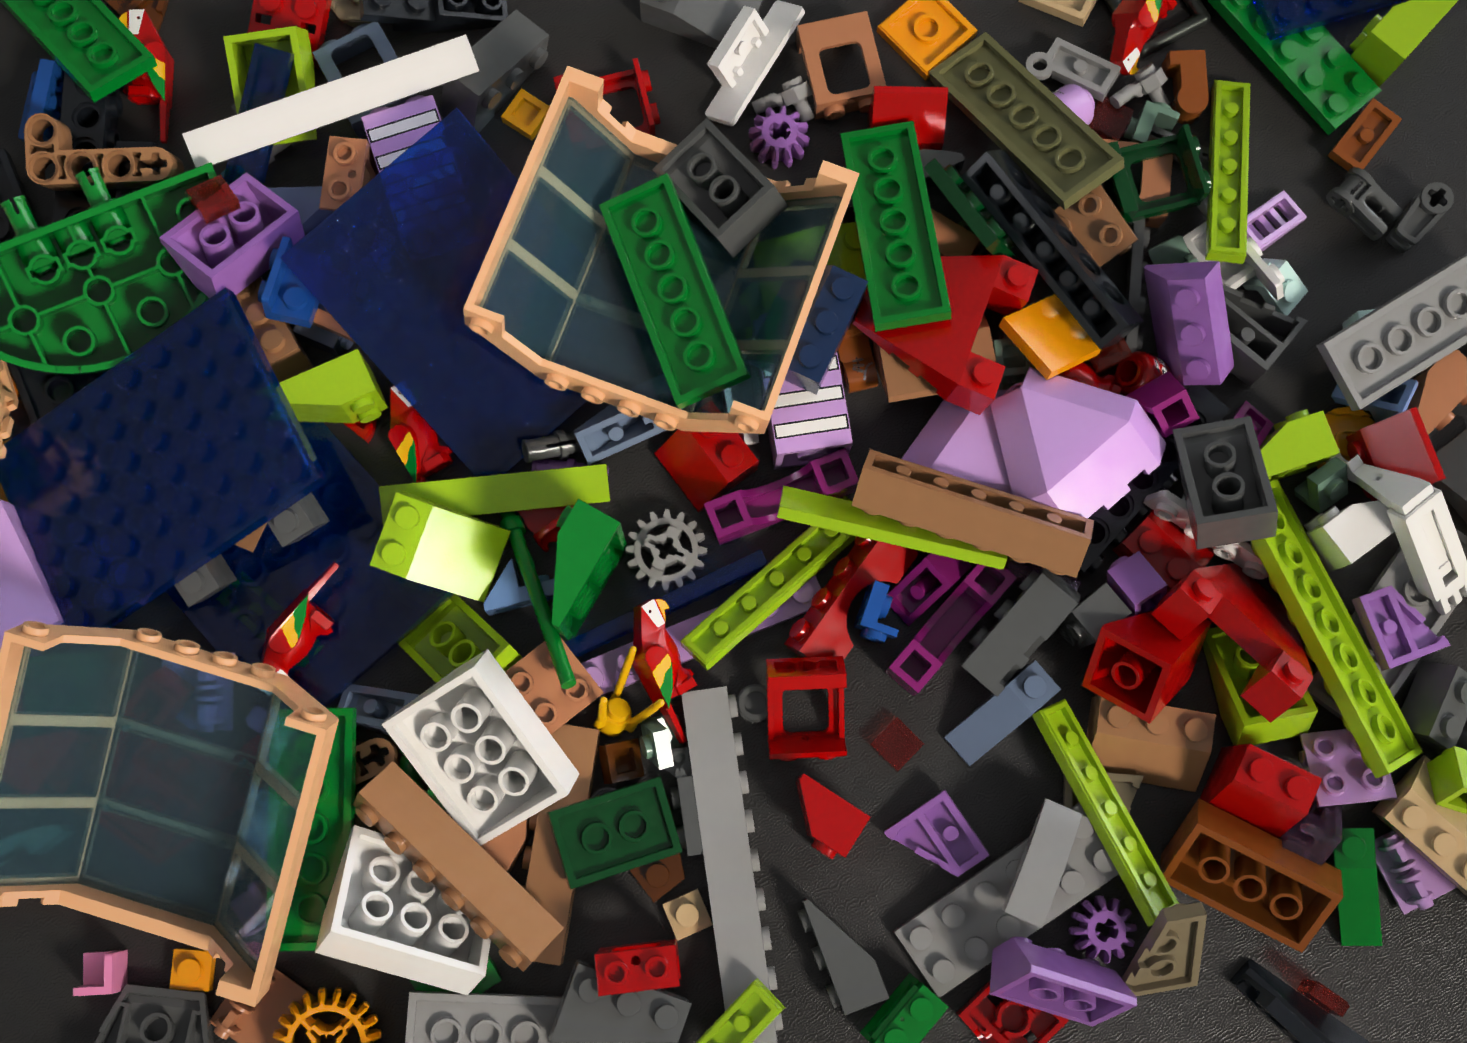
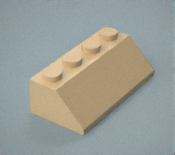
(1428, 828)

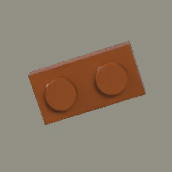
(1365, 136)

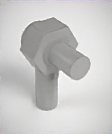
(1147, 82)
(794, 93)

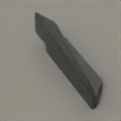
(1290, 1010)

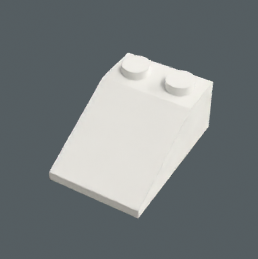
(1348, 533)

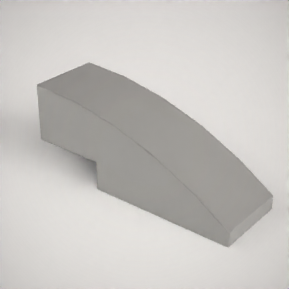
(1042, 863)

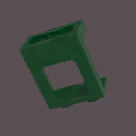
(1122, 187)

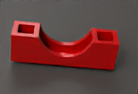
(824, 625)

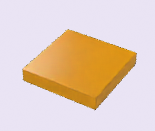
(926, 33)
(1049, 336)

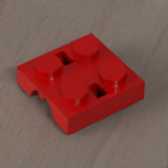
(293, 13)
(1007, 1020)

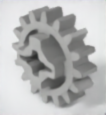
(649, 542)

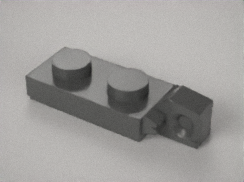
(684, 798)

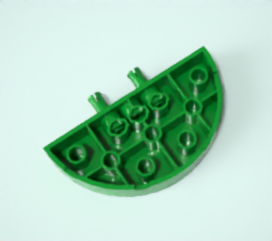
(96, 281)

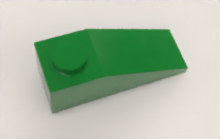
(1360, 902)

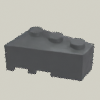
(505, 61)
(1020, 629)
(616, 1018)

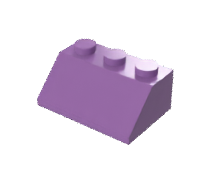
(237, 245)
(1190, 321)
(1058, 982)

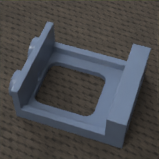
(359, 40)

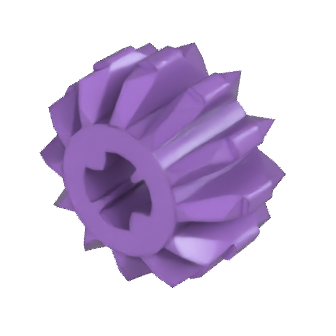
(778, 125)
(1103, 944)

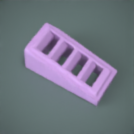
(1289, 210)

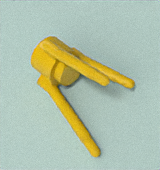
(615, 714)

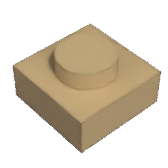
(687, 914)

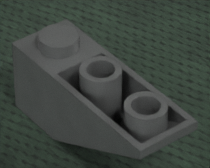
(852, 970)

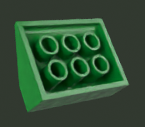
(586, 557)

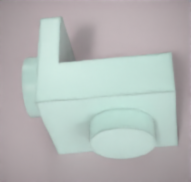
(1293, 287)

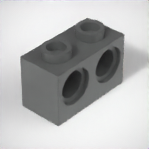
(1090, 614)

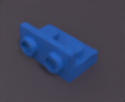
(44, 95)
(283, 294)
(874, 607)

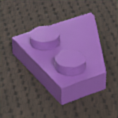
(1395, 628)
(940, 835)

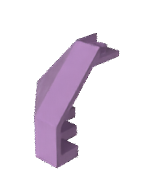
(1073, 442)
(962, 446)

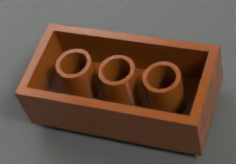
(1250, 876)

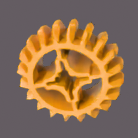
(316, 1027)

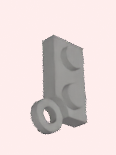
(1075, 66)

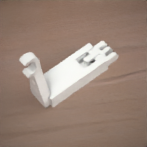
(1422, 529)

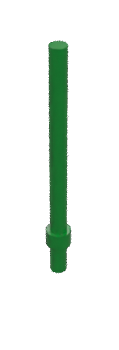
(538, 599)

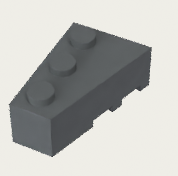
(1256, 334)

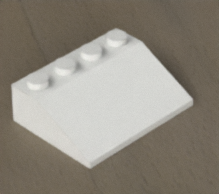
(482, 749)
(396, 921)

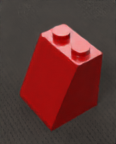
(1142, 663)
(1260, 788)

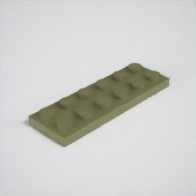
(1027, 120)

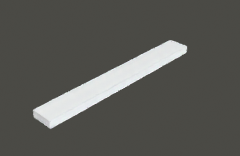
(331, 102)

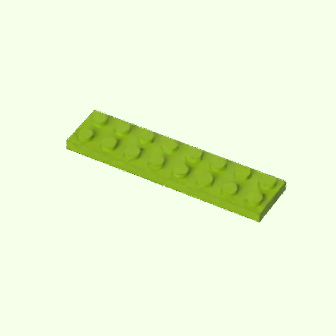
(1335, 643)

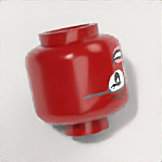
(1139, 370)

